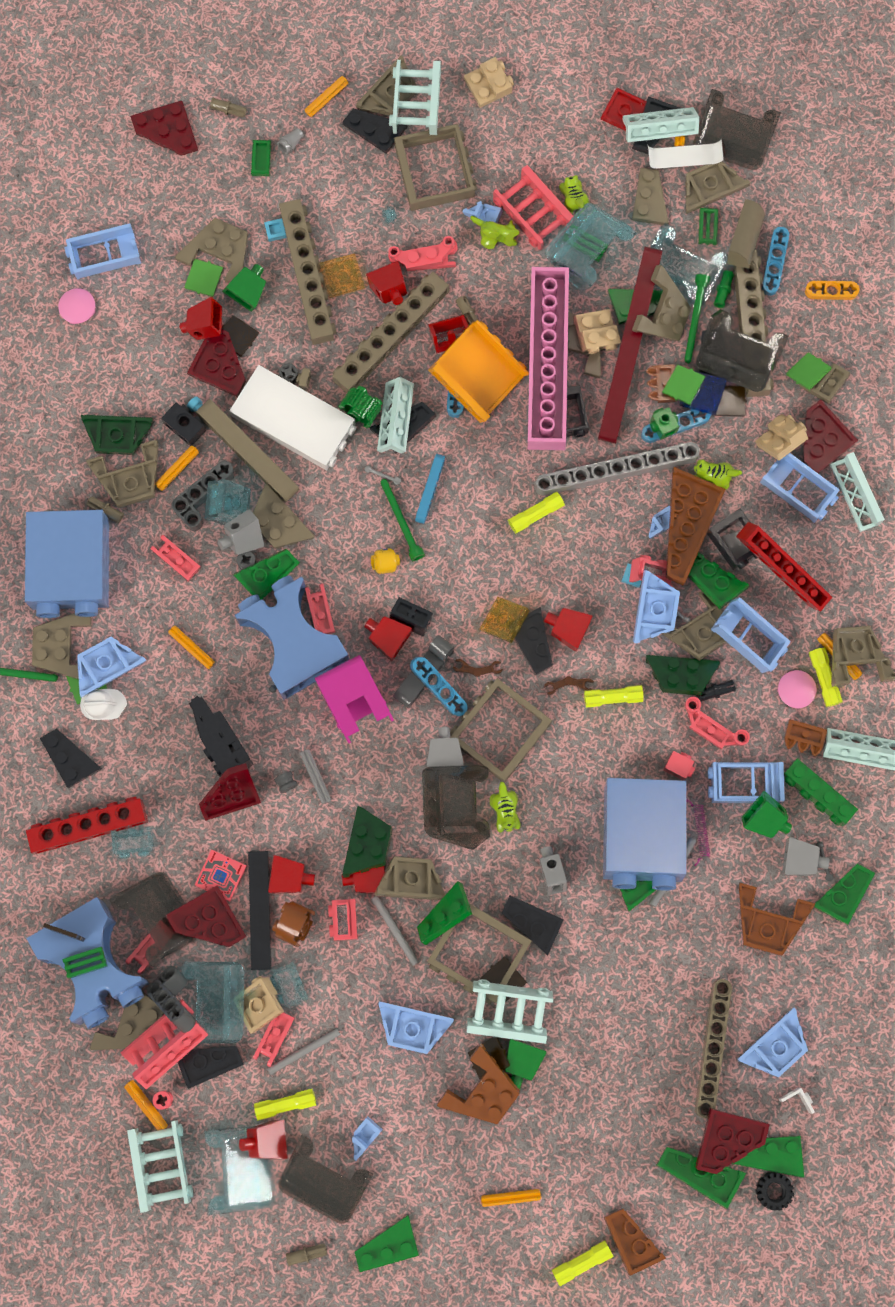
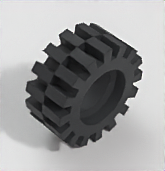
(783, 1200)

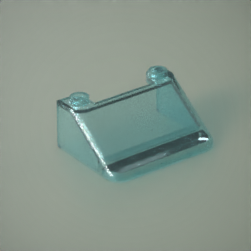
(583, 241)
(684, 265)
(218, 999)
(244, 1178)

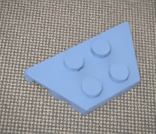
(656, 608)
(104, 663)
(412, 1028)
(777, 1047)

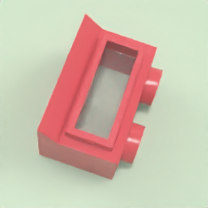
(644, 562)
(344, 920)

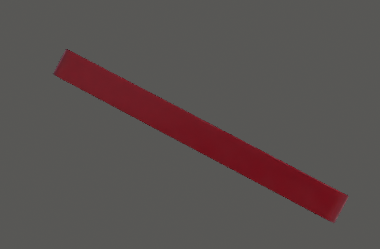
(629, 347)

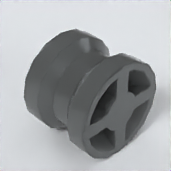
(289, 370)
(247, 562)
(285, 782)

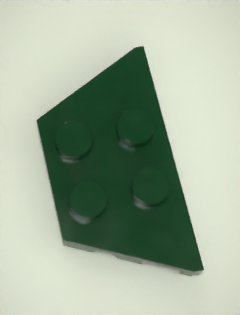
(116, 433)
(682, 674)
(367, 843)

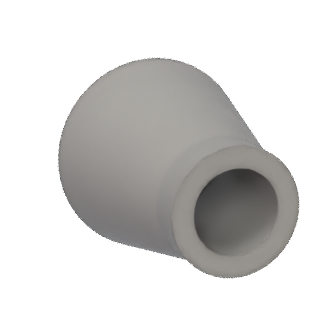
(289, 141)

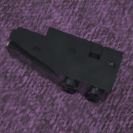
(218, 738)

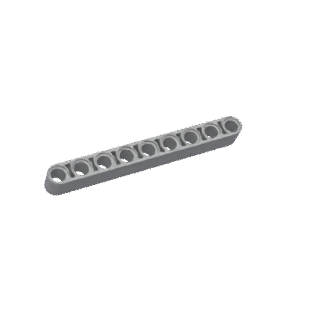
(623, 462)

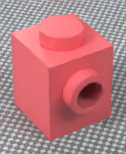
(680, 765)

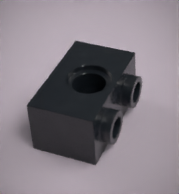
(178, 414)

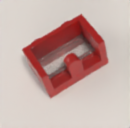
(446, 332)

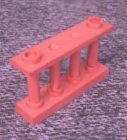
(540, 190)
(168, 1055)

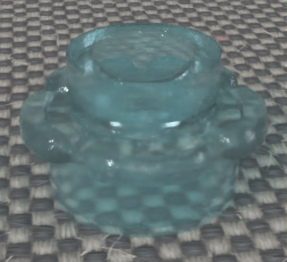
(389, 215)

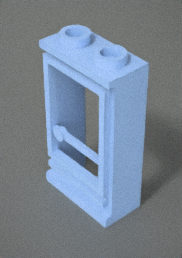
(127, 246)
(780, 471)
(730, 618)
(773, 781)

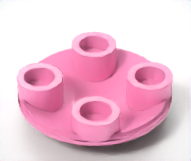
(76, 306)
(797, 689)

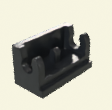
(411, 616)

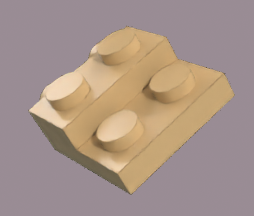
(489, 82)
(596, 331)
(782, 437)
(260, 1004)

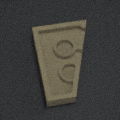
(649, 198)

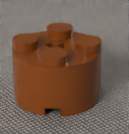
(293, 923)

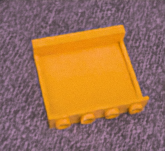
(478, 370)

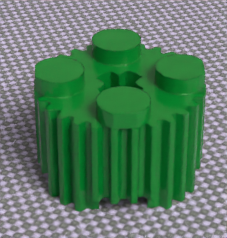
(361, 406)

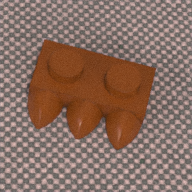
(662, 375)
(805, 735)

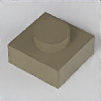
(303, 379)

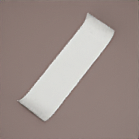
(686, 155)

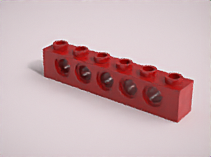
(784, 566)
(39, 844)

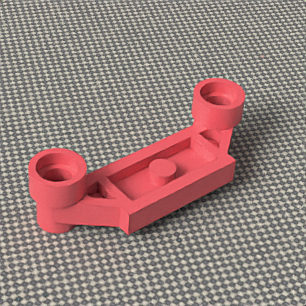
(424, 256)
(711, 729)

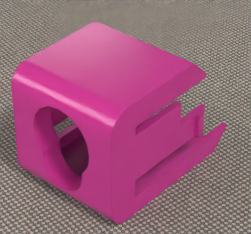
(351, 695)

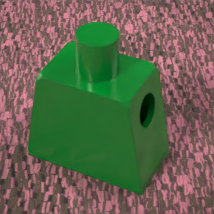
(246, 287)
(766, 817)
(523, 1061)

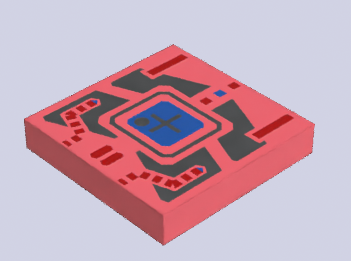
(222, 872)

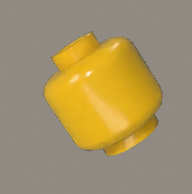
(385, 561)

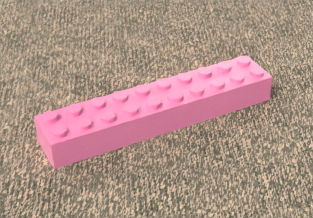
(548, 358)

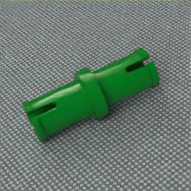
(723, 289)

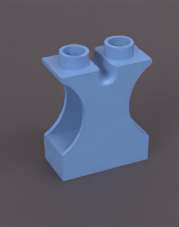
(298, 648)
(96, 925)

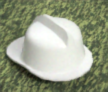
(103, 704)

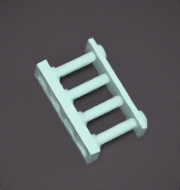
(431, 105)
(516, 1030)
(140, 1159)

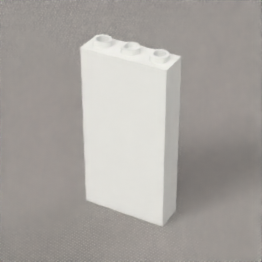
(293, 418)

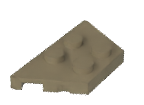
(381, 95)
(711, 184)
(278, 522)
(411, 879)

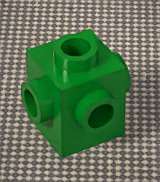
(664, 422)

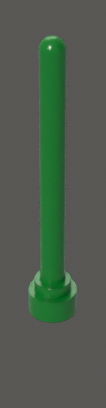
(701, 283)
(415, 551)
(28, 674)

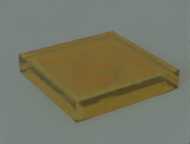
(342, 275)
(504, 619)

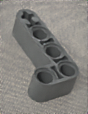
(199, 486)
(412, 685)
(164, 992)

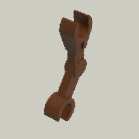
(477, 672)
(580, 683)

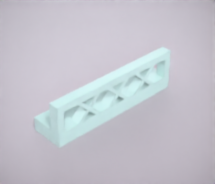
(661, 124)
(398, 415)
(863, 489)
(861, 752)

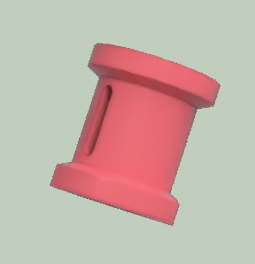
(157, 1097)

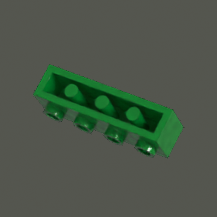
(819, 792)

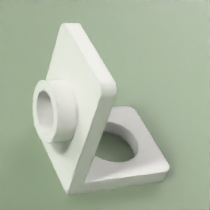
(806, 1099)

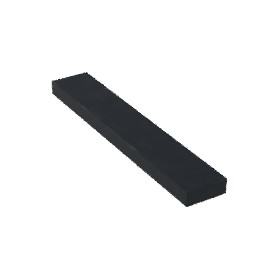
(259, 910)

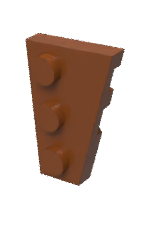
(632, 1244)

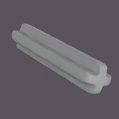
(315, 776)

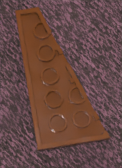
(691, 513)

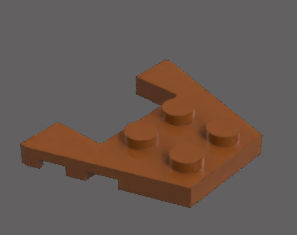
(769, 930)
(489, 1097)

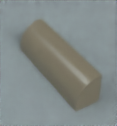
(746, 234)

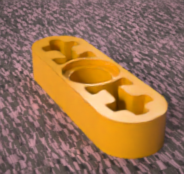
(837, 284)

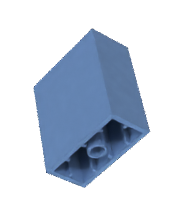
(67, 562)
(644, 832)

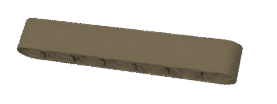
(247, 450)
(719, 1039)

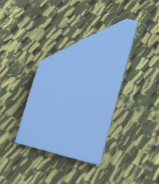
(484, 212)
(660, 522)
(364, 1136)

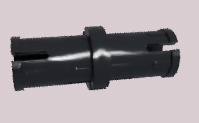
(717, 690)

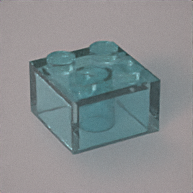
(226, 501)

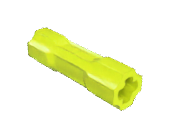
(536, 512)
(820, 662)
(598, 697)
(299, 1100)
(582, 1263)

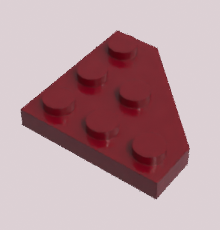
(167, 127)
(218, 365)
(826, 437)
(230, 793)
(207, 919)
(728, 1140)

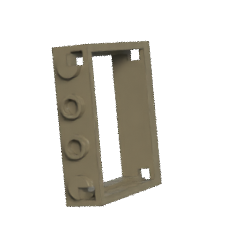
(424, 137)
(524, 750)
(497, 925)

